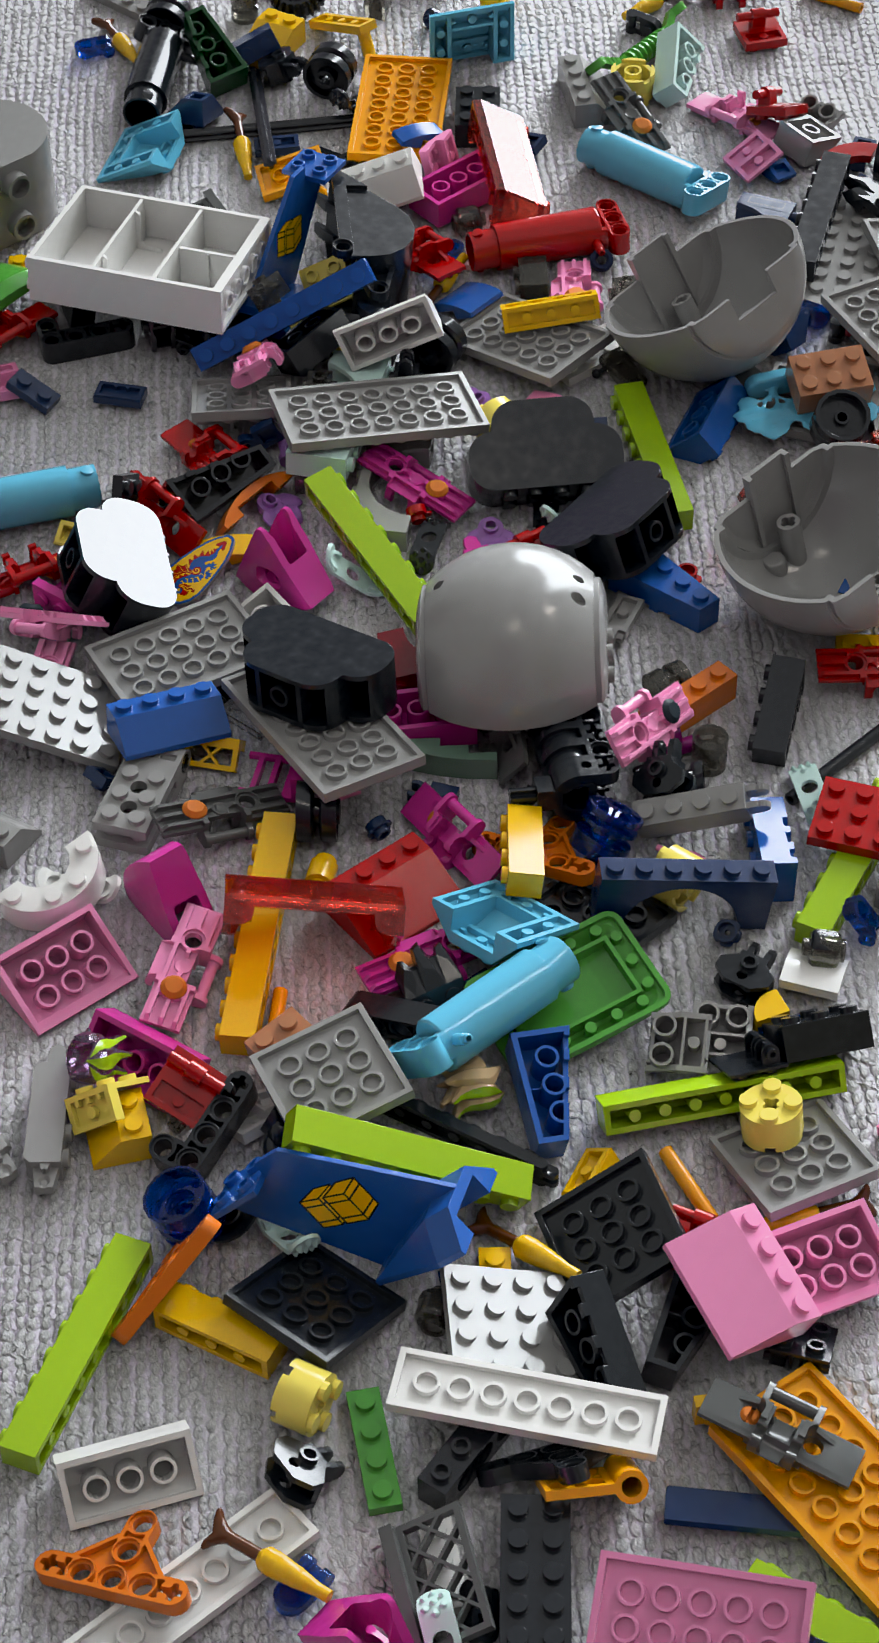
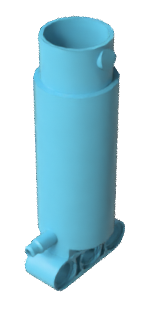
(652, 171)
(47, 495)
(488, 1009)

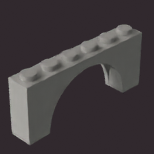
(395, 524)

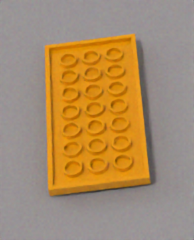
(393, 95)
(831, 1519)

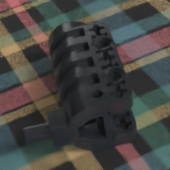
(570, 766)

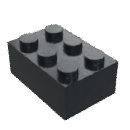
(463, 103)
(310, 341)
(820, 1032)

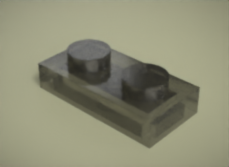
(621, 367)

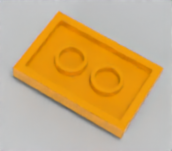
(272, 181)

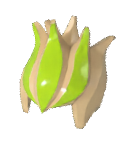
(471, 1087)

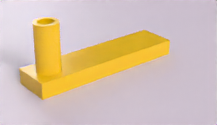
(349, 25)

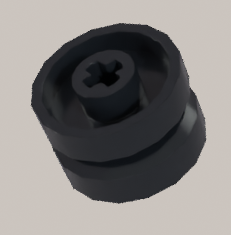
(169, 10)
(329, 68)
(443, 352)
(840, 418)
(312, 812)

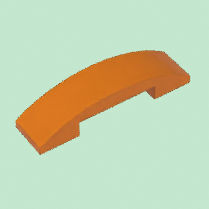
(268, 484)

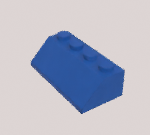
(708, 422)
(167, 720)

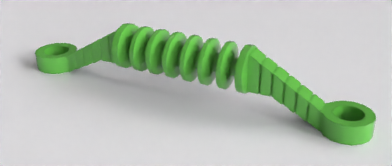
(644, 49)

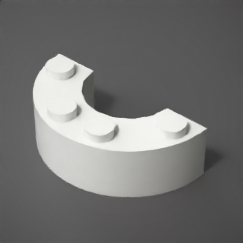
(43, 906)

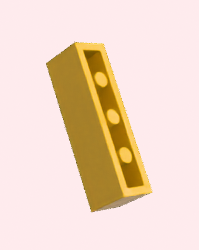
(522, 851)
(218, 1330)

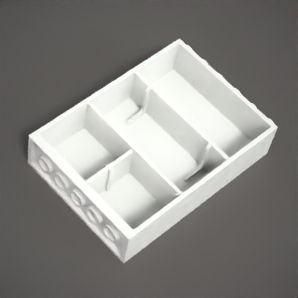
(148, 259)

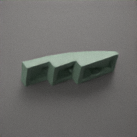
(455, 760)

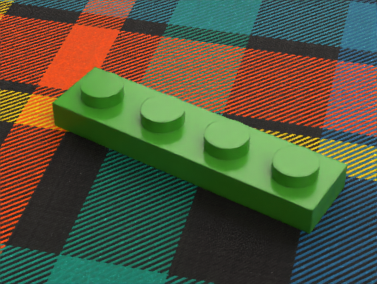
(374, 1451)

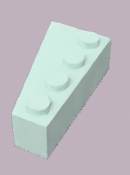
(675, 64)

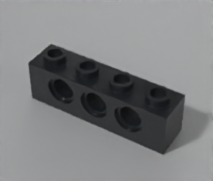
(455, 1464)

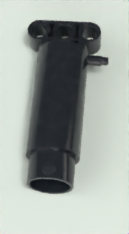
(154, 68)

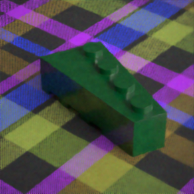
(215, 56)

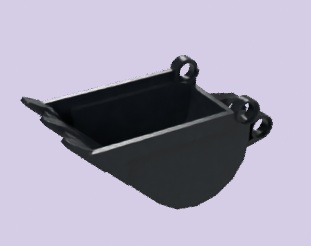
(372, 229)

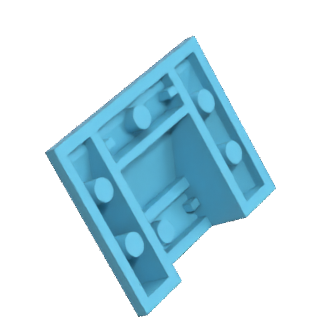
(474, 33)
(145, 149)
(497, 925)

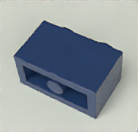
(256, 44)

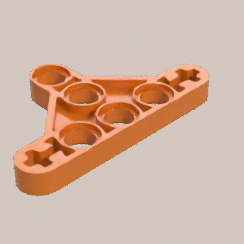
(560, 852)
(168, 1273)
(105, 1563)

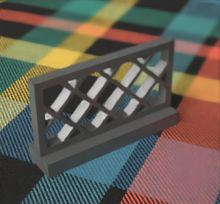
(406, 1583)

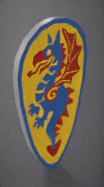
(200, 568)

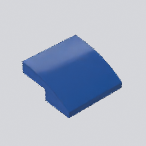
(469, 299)

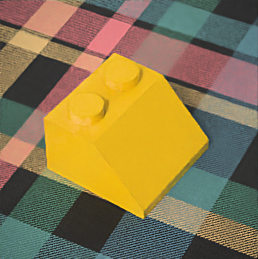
(125, 1139)

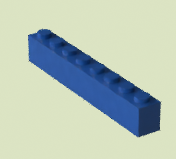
(284, 314)

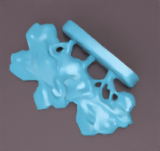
(777, 420)

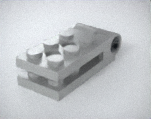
(124, 813)

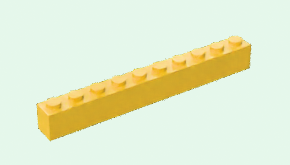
(257, 940)

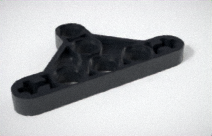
(550, 1462)

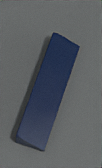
(725, 1512)

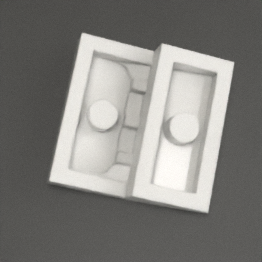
(811, 980)

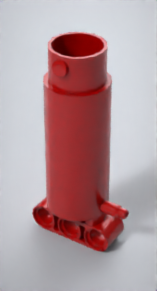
(554, 235)

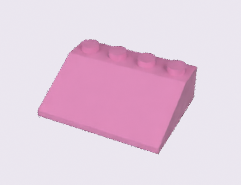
(63, 970)
(835, 1255)
(742, 1282)

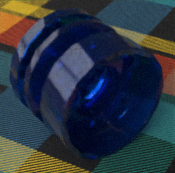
(605, 829)
(179, 1202)

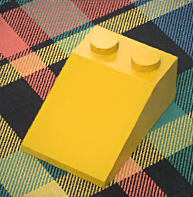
(286, 27)

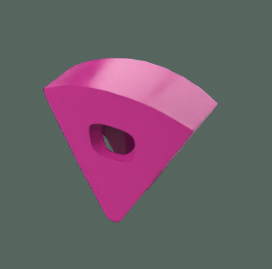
(285, 562)
(163, 885)
(353, 1621)

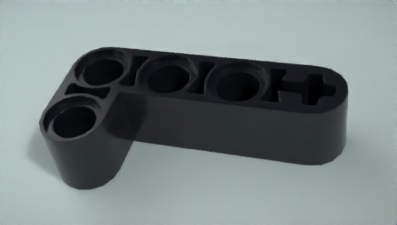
(83, 341)
(392, 1015)
(236, 1097)

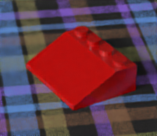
(401, 864)

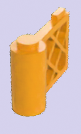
(617, 1476)

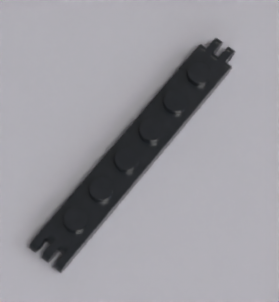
(452, 1130)

